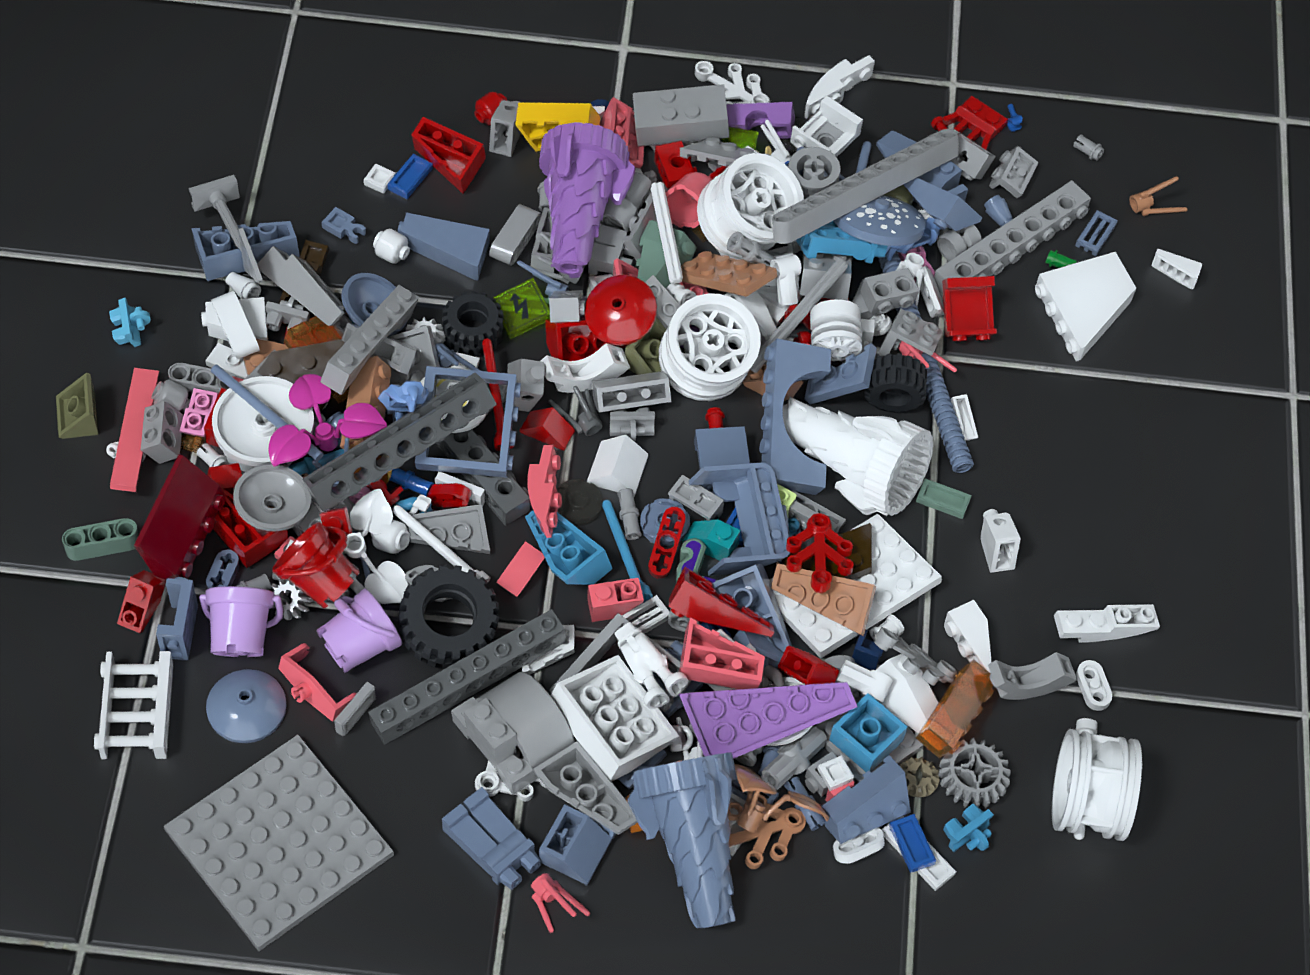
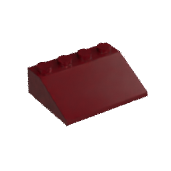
(179, 521)

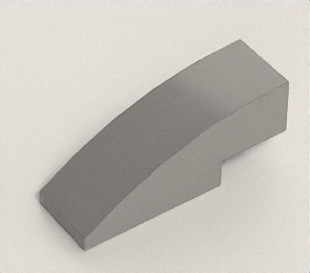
(541, 247)

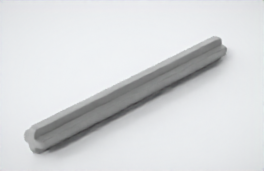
(802, 309)

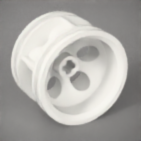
(1097, 784)

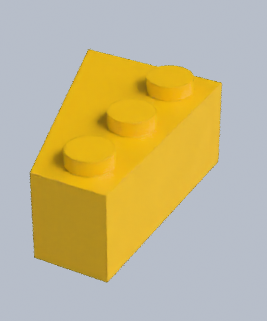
(538, 118)

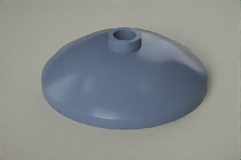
(363, 295)
(246, 719)

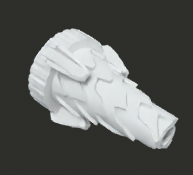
(874, 454)

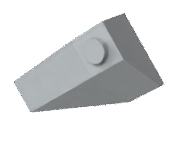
(583, 785)

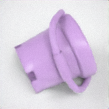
(239, 619)
(358, 631)

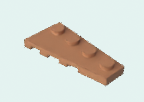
(845, 602)

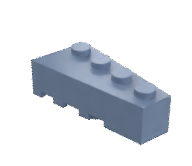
(221, 256)

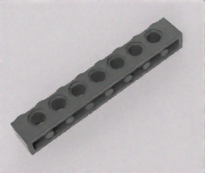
(387, 440)
(467, 676)

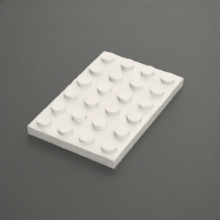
(898, 577)

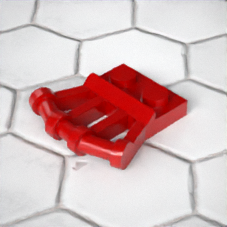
(976, 117)

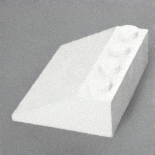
(611, 719)

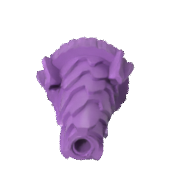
(582, 171)

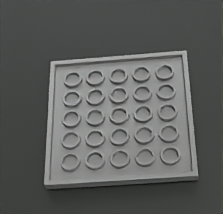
(278, 842)

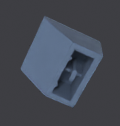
(574, 845)

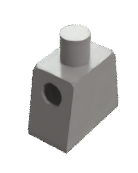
(503, 120)
(531, 376)

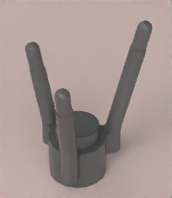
(588, 420)

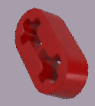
(449, 495)

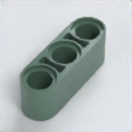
(89, 534)

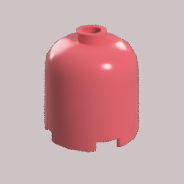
(684, 197)

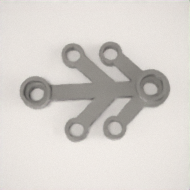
(917, 658)

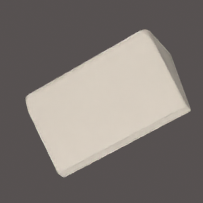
(931, 294)

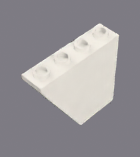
(1085, 299)

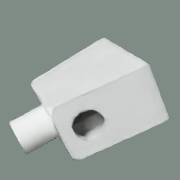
(999, 530)

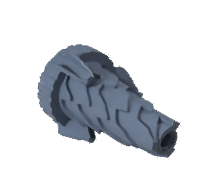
(690, 810)

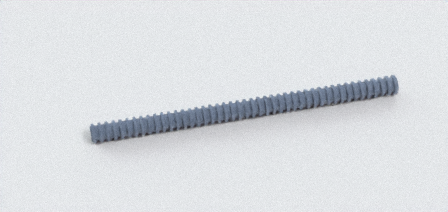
(939, 397)

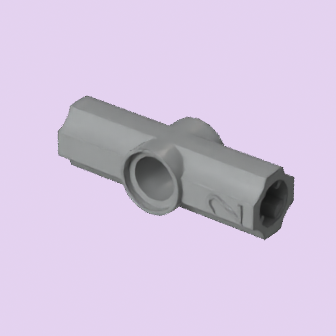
(794, 757)

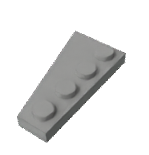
(715, 150)

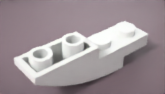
(836, 81)
(1106, 624)

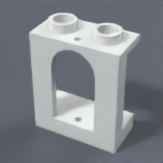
(835, 114)

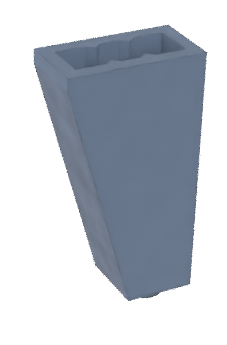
(447, 242)

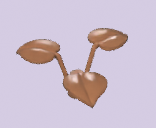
(754, 811)

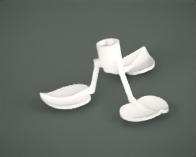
(367, 515)

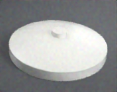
(246, 433)

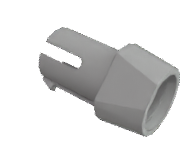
(626, 214)

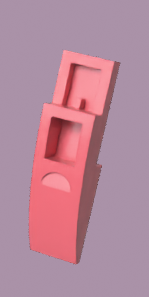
(543, 491)

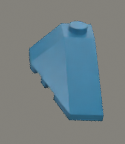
(571, 552)

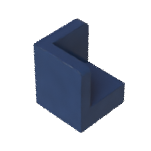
(867, 653)

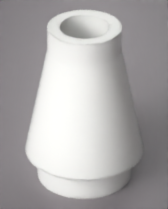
(243, 286)

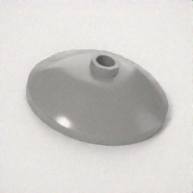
(271, 487)

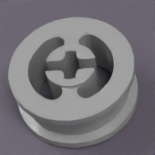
(815, 162)

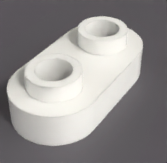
(1094, 687)
(859, 846)

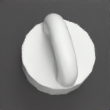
(677, 745)

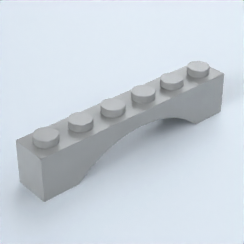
(353, 355)

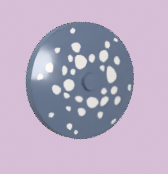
(884, 222)

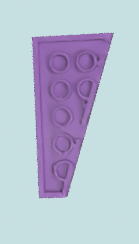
(758, 716)

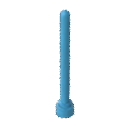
(624, 549)

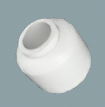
(391, 246)
(393, 537)

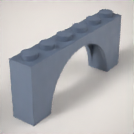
(786, 365)

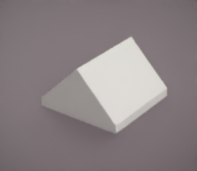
(618, 464)

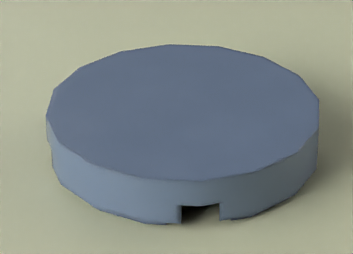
(651, 519)

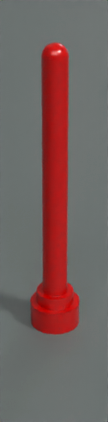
(495, 391)

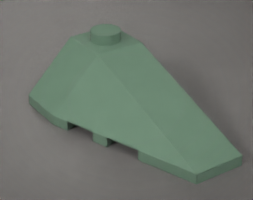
(652, 256)

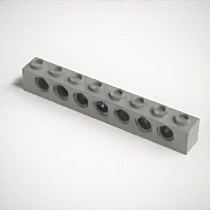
(1018, 235)

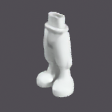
(644, 660)

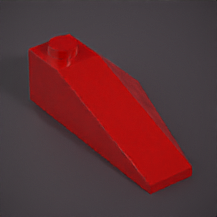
(572, 340)

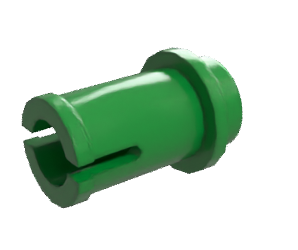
(1058, 260)

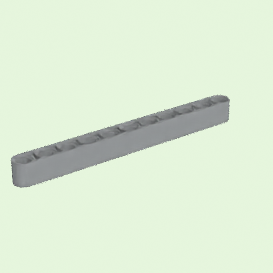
(865, 186)

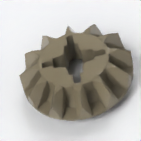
(926, 785)

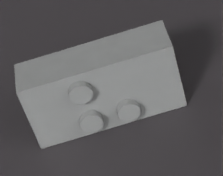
(680, 115)

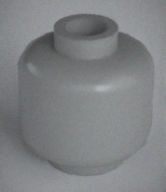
(172, 393)

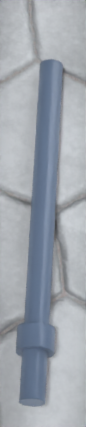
(257, 404)

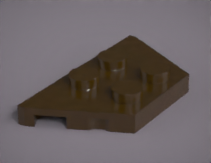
(860, 556)

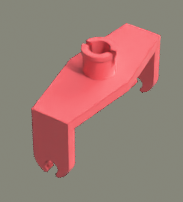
(307, 686)

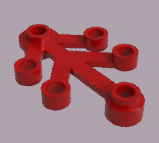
(819, 527)

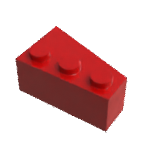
(244, 539)

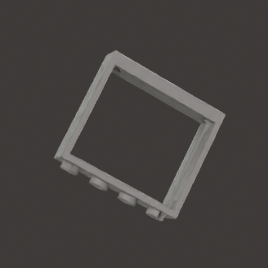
(603, 643)

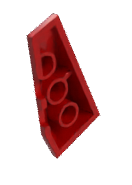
(698, 600)

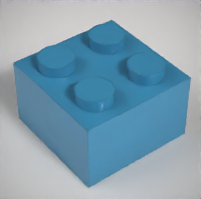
(868, 733)

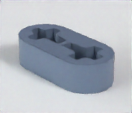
(217, 569)

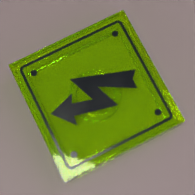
(522, 308)

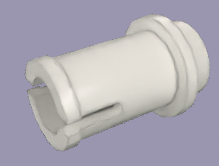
(211, 457)

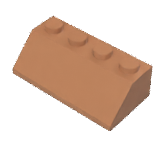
(367, 387)

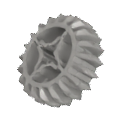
(991, 770)

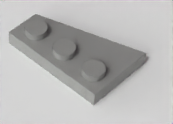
(456, 528)

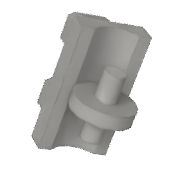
(286, 312)
(632, 423)

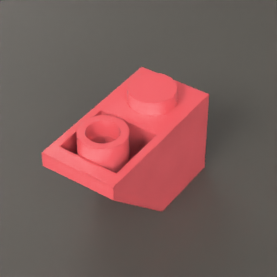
(613, 597)

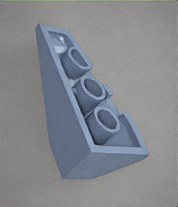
(944, 176)
(943, 206)
(753, 590)

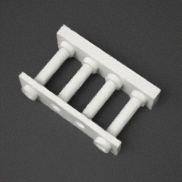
(158, 717)

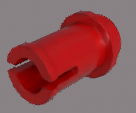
(715, 417)

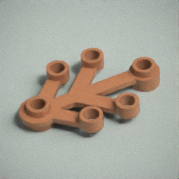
(765, 830)

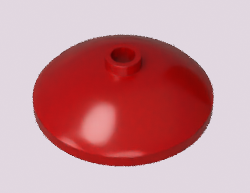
(623, 323)

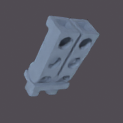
(491, 839)

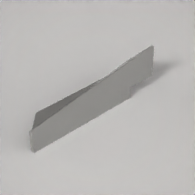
(302, 283)

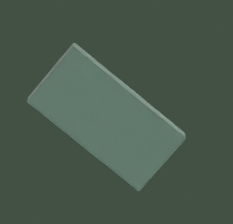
(943, 498)

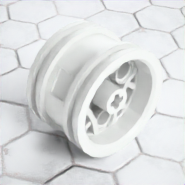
(746, 200)
(719, 322)

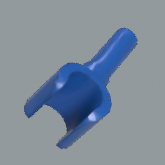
(1015, 120)

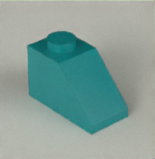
(716, 535)

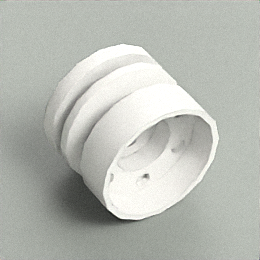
(837, 327)

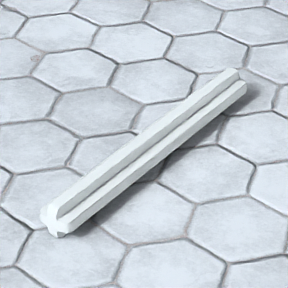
(666, 233)

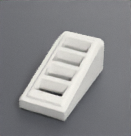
(1177, 267)

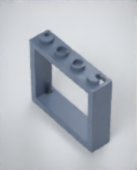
(424, 462)

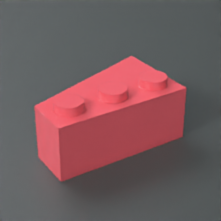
(718, 660)

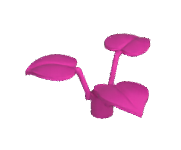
(290, 444)

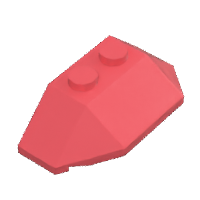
(620, 120)

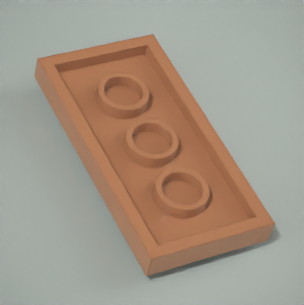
(727, 273)

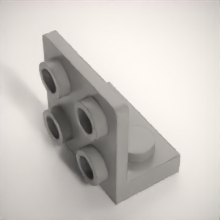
(913, 331)

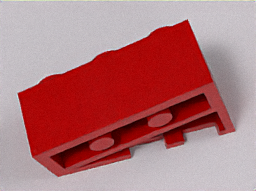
(450, 152)

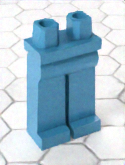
(833, 240)

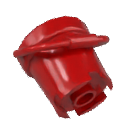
(317, 564)

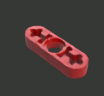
(678, 527)

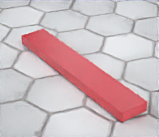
(129, 453)

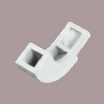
(604, 364)

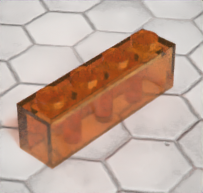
(956, 710)

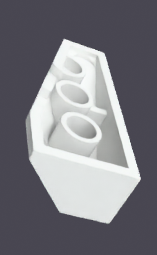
(908, 694)

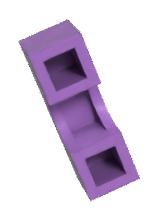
(752, 114)

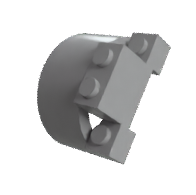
(510, 716)

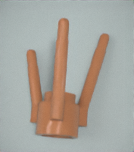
(1142, 201)

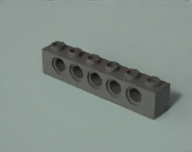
(506, 507)

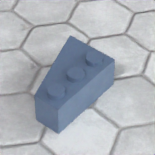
(870, 803)

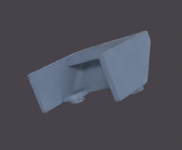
(758, 511)

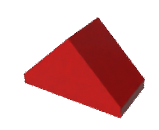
(548, 427)

